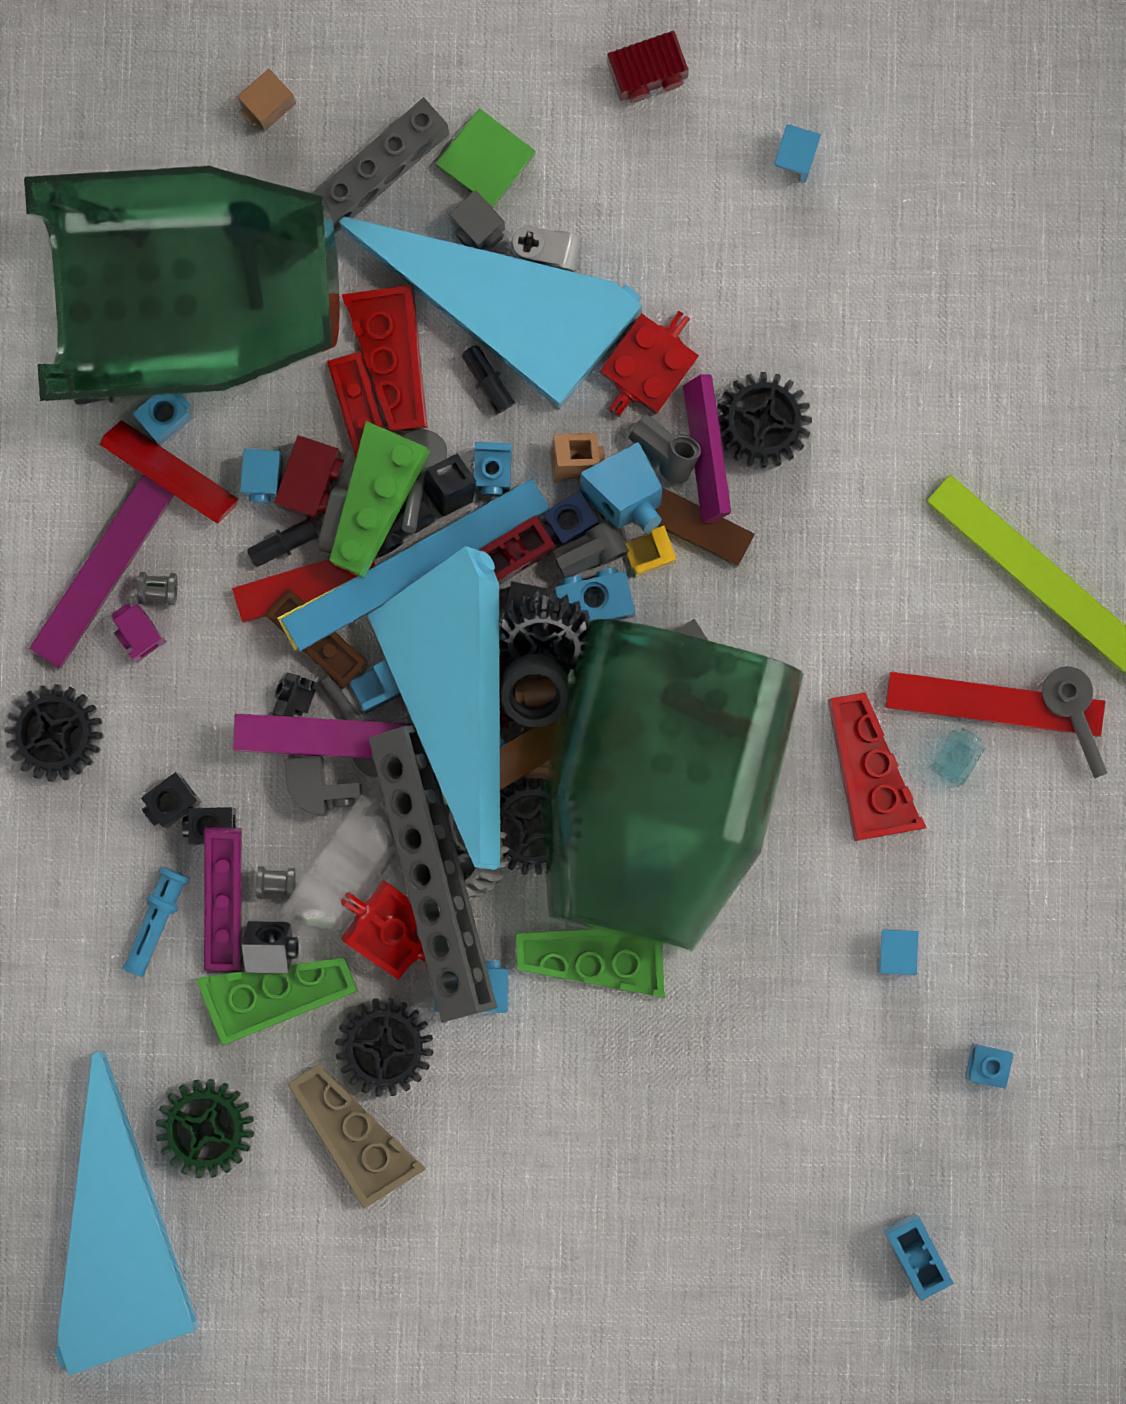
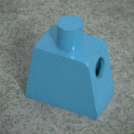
(624, 489)

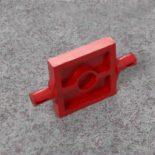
(648, 364)
(384, 929)

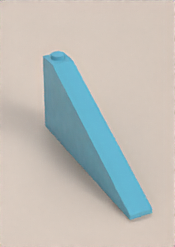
(529, 315)
(446, 664)
(120, 1264)

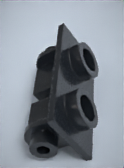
(293, 695)

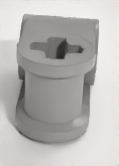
(549, 247)

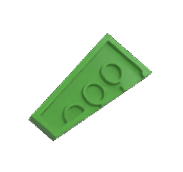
(377, 490)
(593, 959)
(254, 1001)

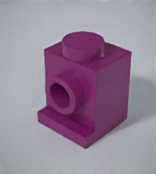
(136, 631)

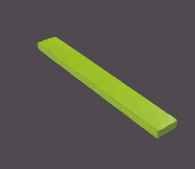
(1031, 569)

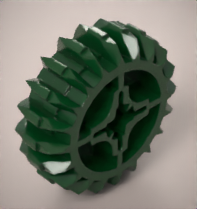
(188, 1121)

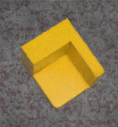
(650, 552)

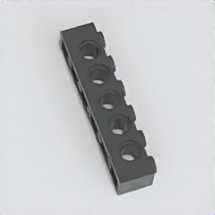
(383, 161)

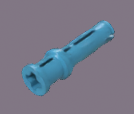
(161, 905)

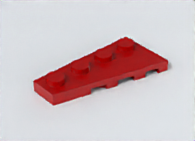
(390, 343)
(872, 783)

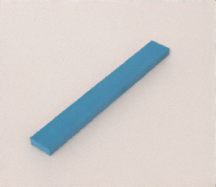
(400, 571)

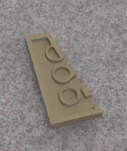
(358, 1144)

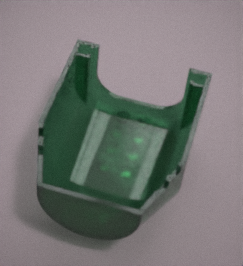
(182, 280)
(661, 780)

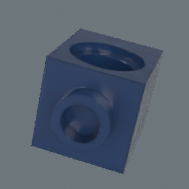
(574, 504)

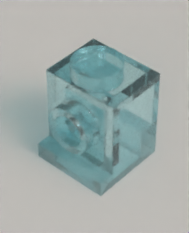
(958, 772)

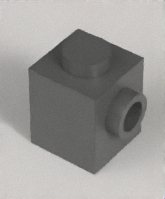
(477, 223)

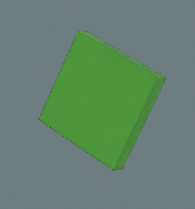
(485, 158)

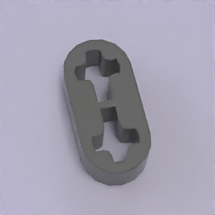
(332, 519)

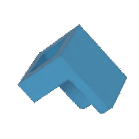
(797, 150)
(375, 687)
(898, 952)

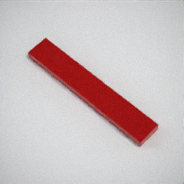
(982, 703)

